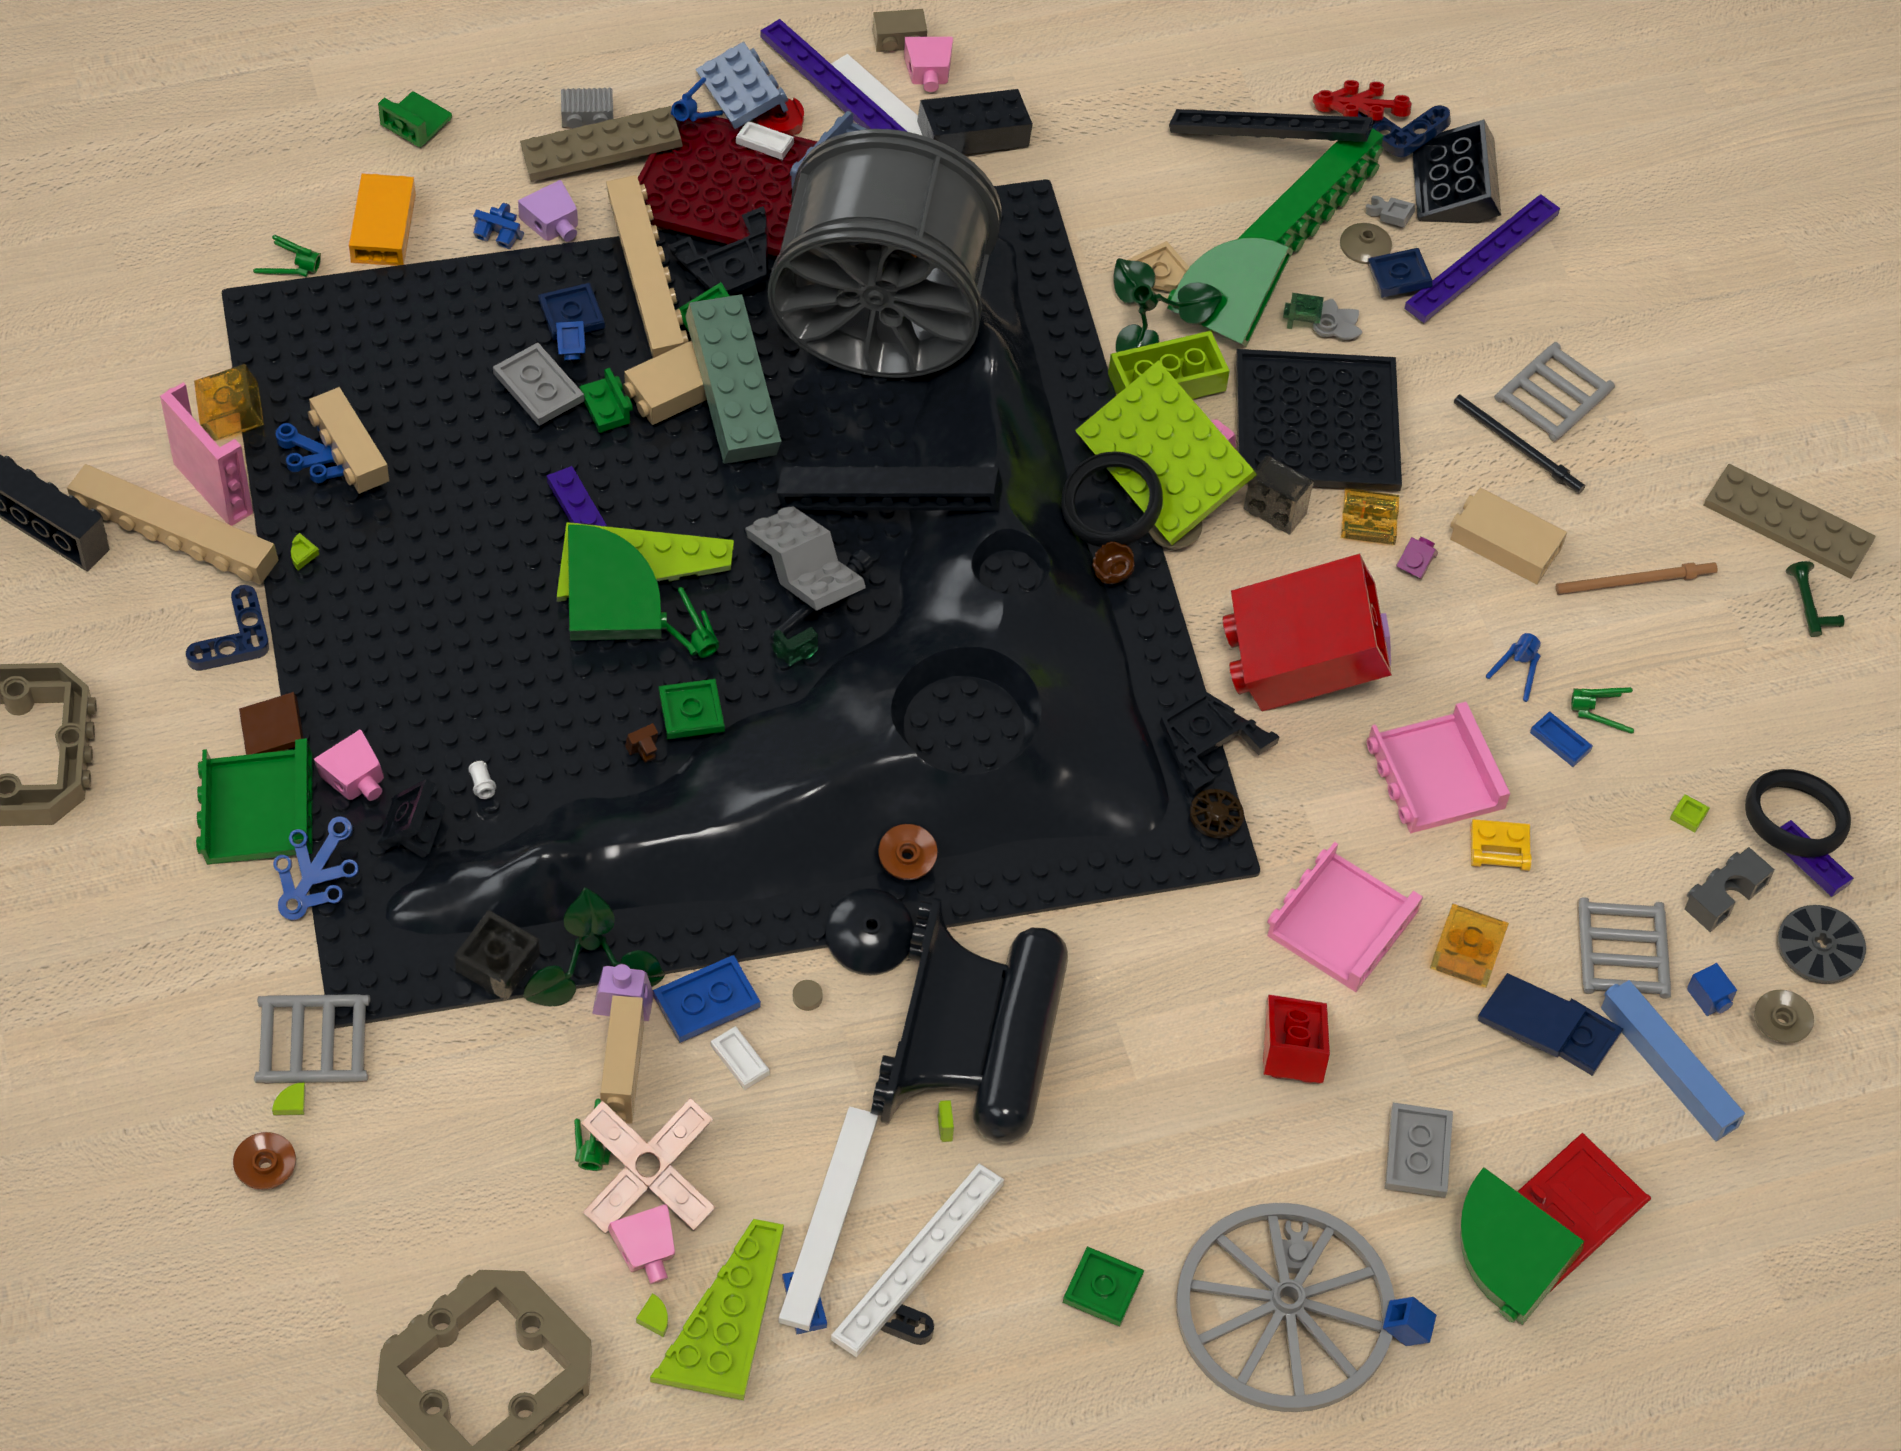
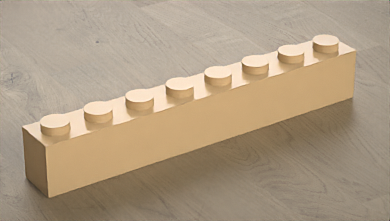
(645, 265)
(174, 524)

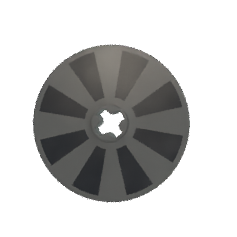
(1806, 957)

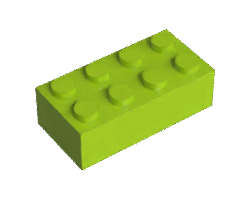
(1191, 360)

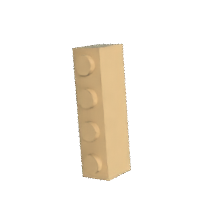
(348, 440)

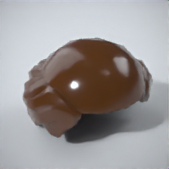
(1113, 563)

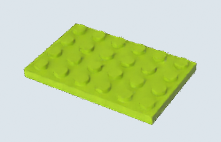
(1177, 440)

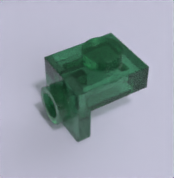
(1303, 308)
(796, 648)

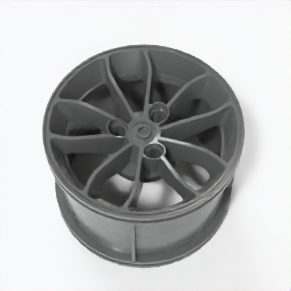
(875, 302)

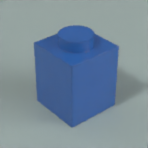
(1712, 990)
(1409, 1321)

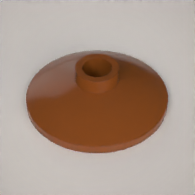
(908, 839)
(260, 1149)

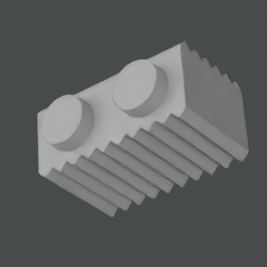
(586, 106)

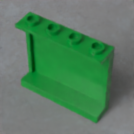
(255, 804)

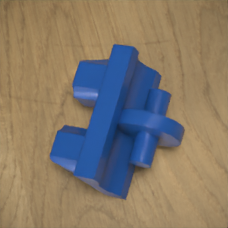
(500, 221)

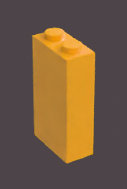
(382, 219)

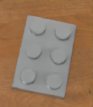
(538, 384)
(1419, 1150)

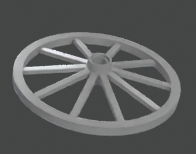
(1282, 1310)

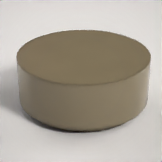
(807, 995)

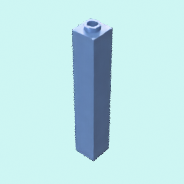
(1672, 1060)

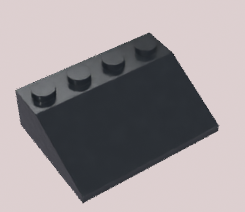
(1457, 176)

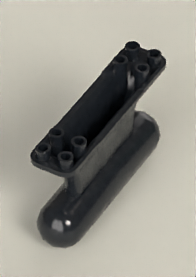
(977, 1025)

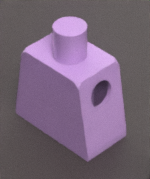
(550, 212)
(622, 982)

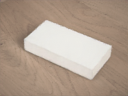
(765, 140)
(740, 1058)

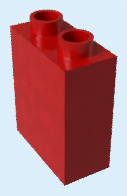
(1307, 633)

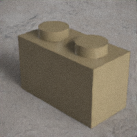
(893, 26)

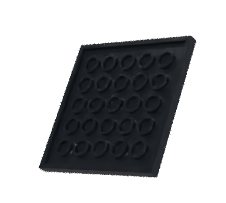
(1321, 416)

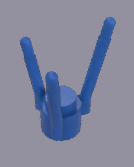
(687, 107)
(1524, 650)

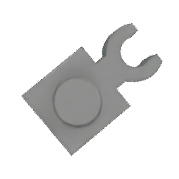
(1393, 212)
(1295, 1248)

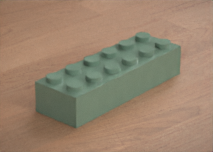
(733, 379)

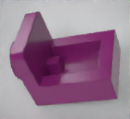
(1417, 557)

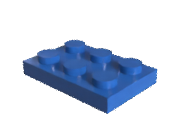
(706, 998)

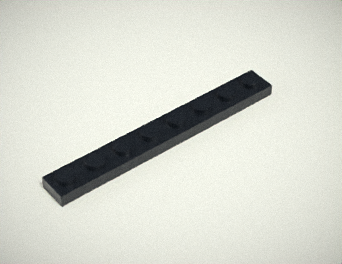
(1271, 125)

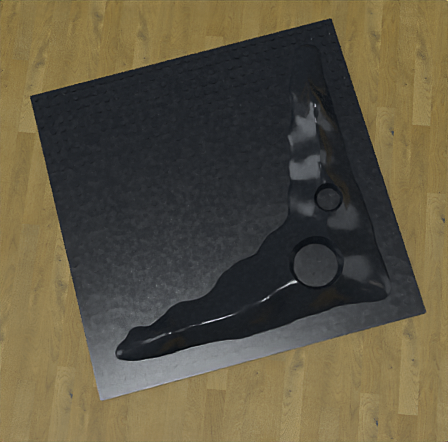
(955, 693)

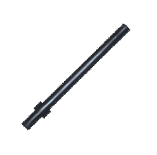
(1559, 472)

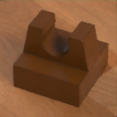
(643, 742)

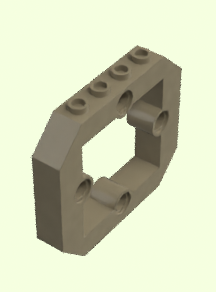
(49, 684)
(470, 1298)

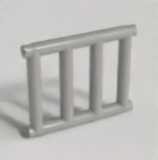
(1571, 417)
(1658, 936)
(298, 1005)

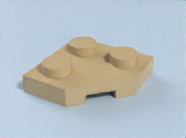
(1166, 264)

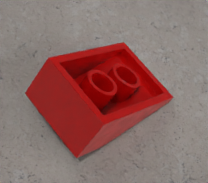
(1296, 1039)

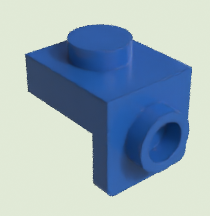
(570, 339)

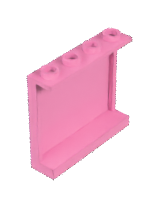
(211, 469)
(1439, 770)
(1342, 919)

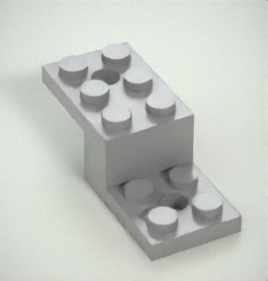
(805, 557)

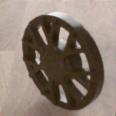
(1216, 813)

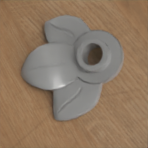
(1337, 322)

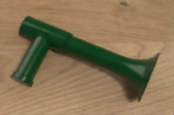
(1801, 572)

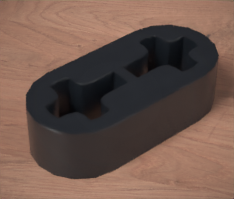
(905, 1324)

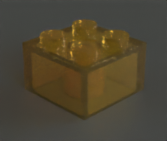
(228, 402)
(1469, 945)

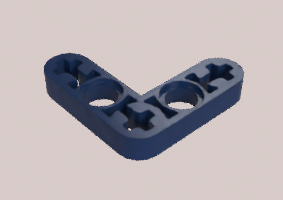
(1433, 120)
(240, 641)

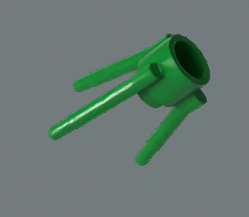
(305, 258)
(703, 640)
(1586, 699)
(592, 1154)

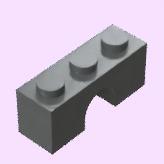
(1743, 873)

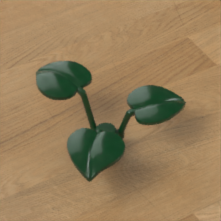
(1134, 285)
(588, 919)

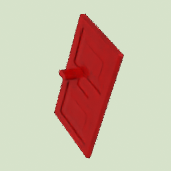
(1585, 1195)

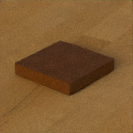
(271, 724)

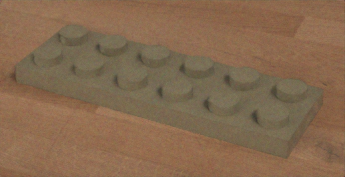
(601, 143)
(1789, 520)

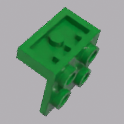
(413, 118)

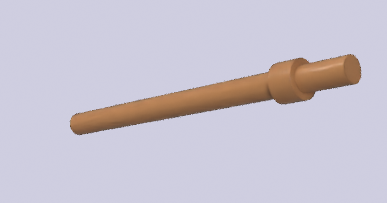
(1687, 572)

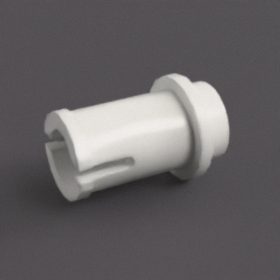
(483, 785)

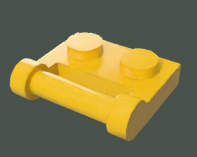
(1500, 837)

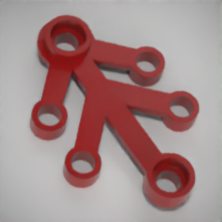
(1349, 106)

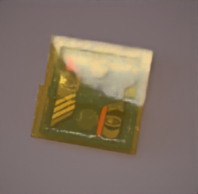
(1370, 516)

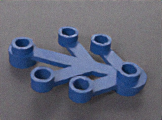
(321, 456)
(312, 872)

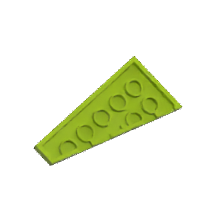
(666, 553)
(724, 1328)

